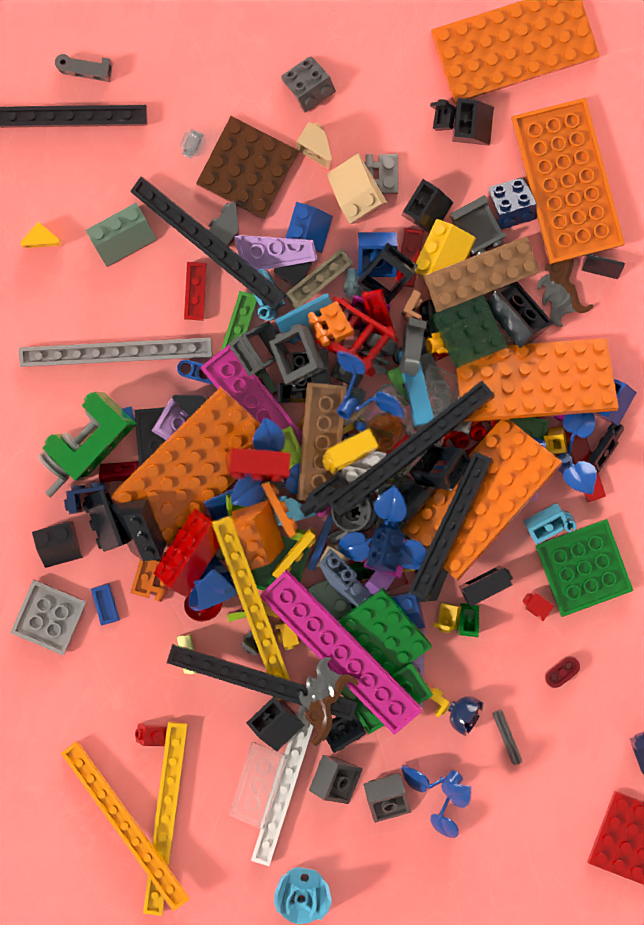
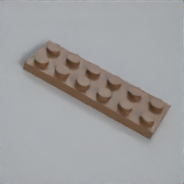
(481, 274)
(320, 432)

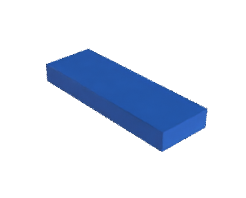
(320, 543)

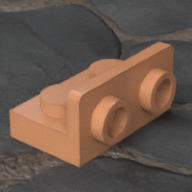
(411, 306)

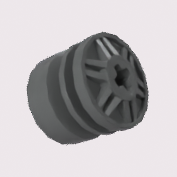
(388, 350)
(353, 522)

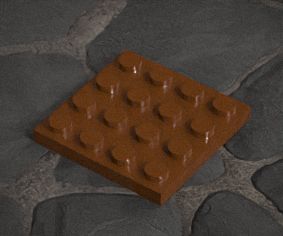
(247, 167)

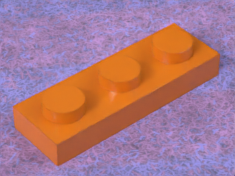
(280, 508)

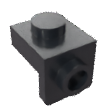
(444, 115)

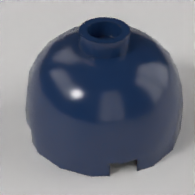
(465, 714)

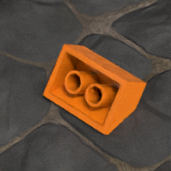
(258, 534)

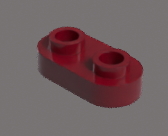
(562, 672)

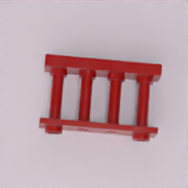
(387, 333)

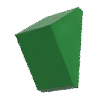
(469, 620)

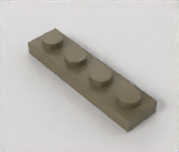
(318, 278)

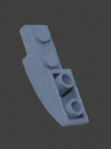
(343, 579)

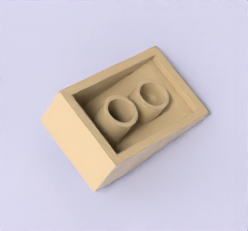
(355, 189)

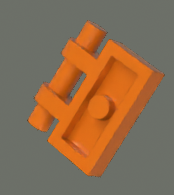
(336, 322)
(145, 579)

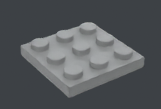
(48, 617)

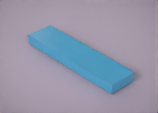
(417, 396)

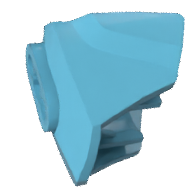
(314, 903)

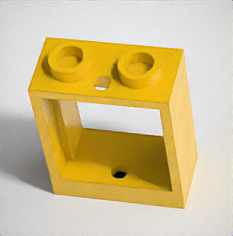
(349, 451)

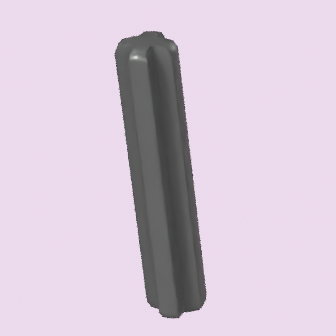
(507, 737)

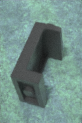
(479, 222)

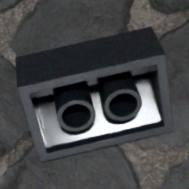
(518, 314)
(103, 520)
(140, 529)

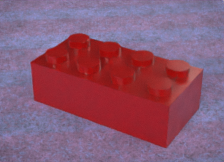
(188, 554)

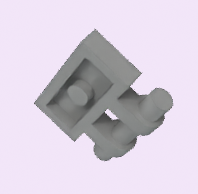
(387, 171)

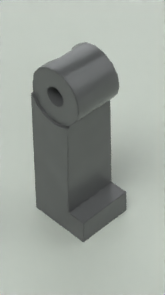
(84, 68)
(412, 346)

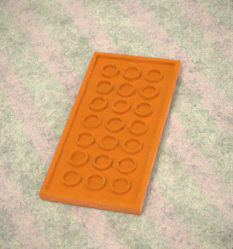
(513, 45)
(567, 180)
(543, 380)
(191, 463)
(513, 480)

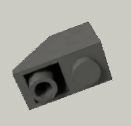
(226, 225)

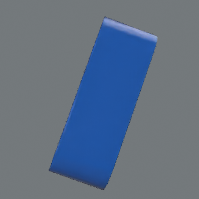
(194, 373)

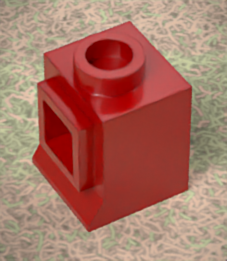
(537, 605)

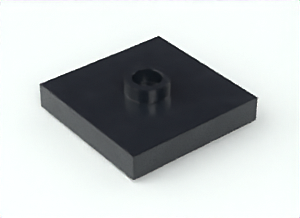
(413, 495)

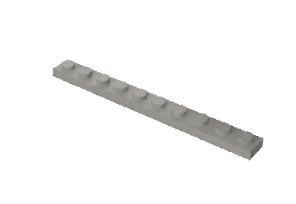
(115, 352)

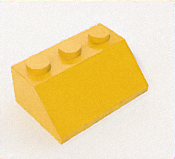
(443, 248)

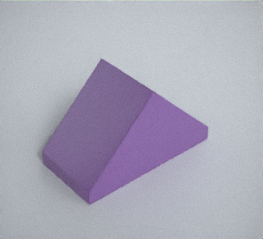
(378, 581)

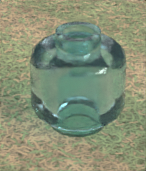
(192, 143)

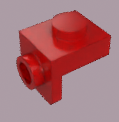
(150, 735)

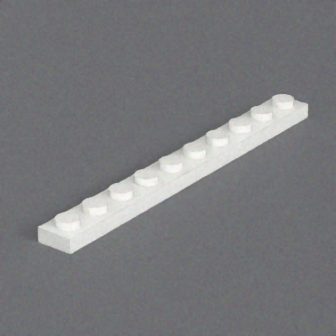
(295, 750)

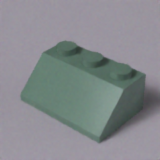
(121, 234)

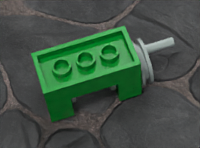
(68, 457)

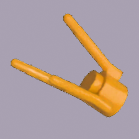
(435, 344)

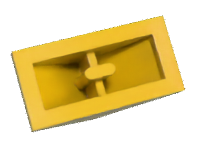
(40, 237)

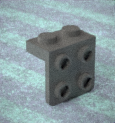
(308, 83)

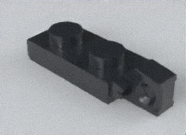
(606, 446)
(319, 497)

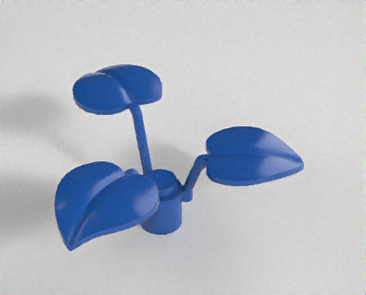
(350, 404)
(266, 438)
(583, 474)
(392, 509)
(458, 794)

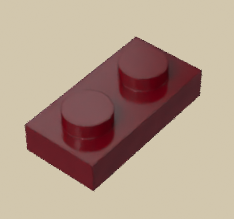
(117, 471)

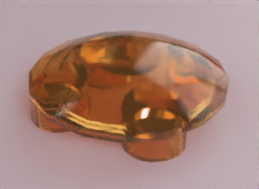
(385, 430)

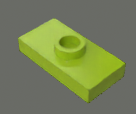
(291, 446)

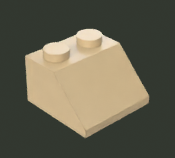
(315, 145)

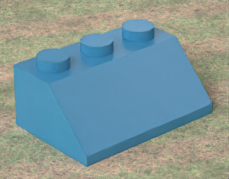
(299, 315)

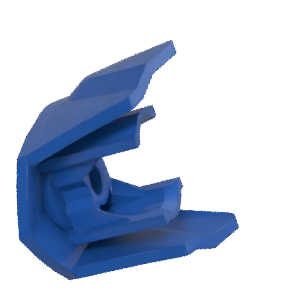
(212, 587)

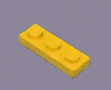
(295, 553)

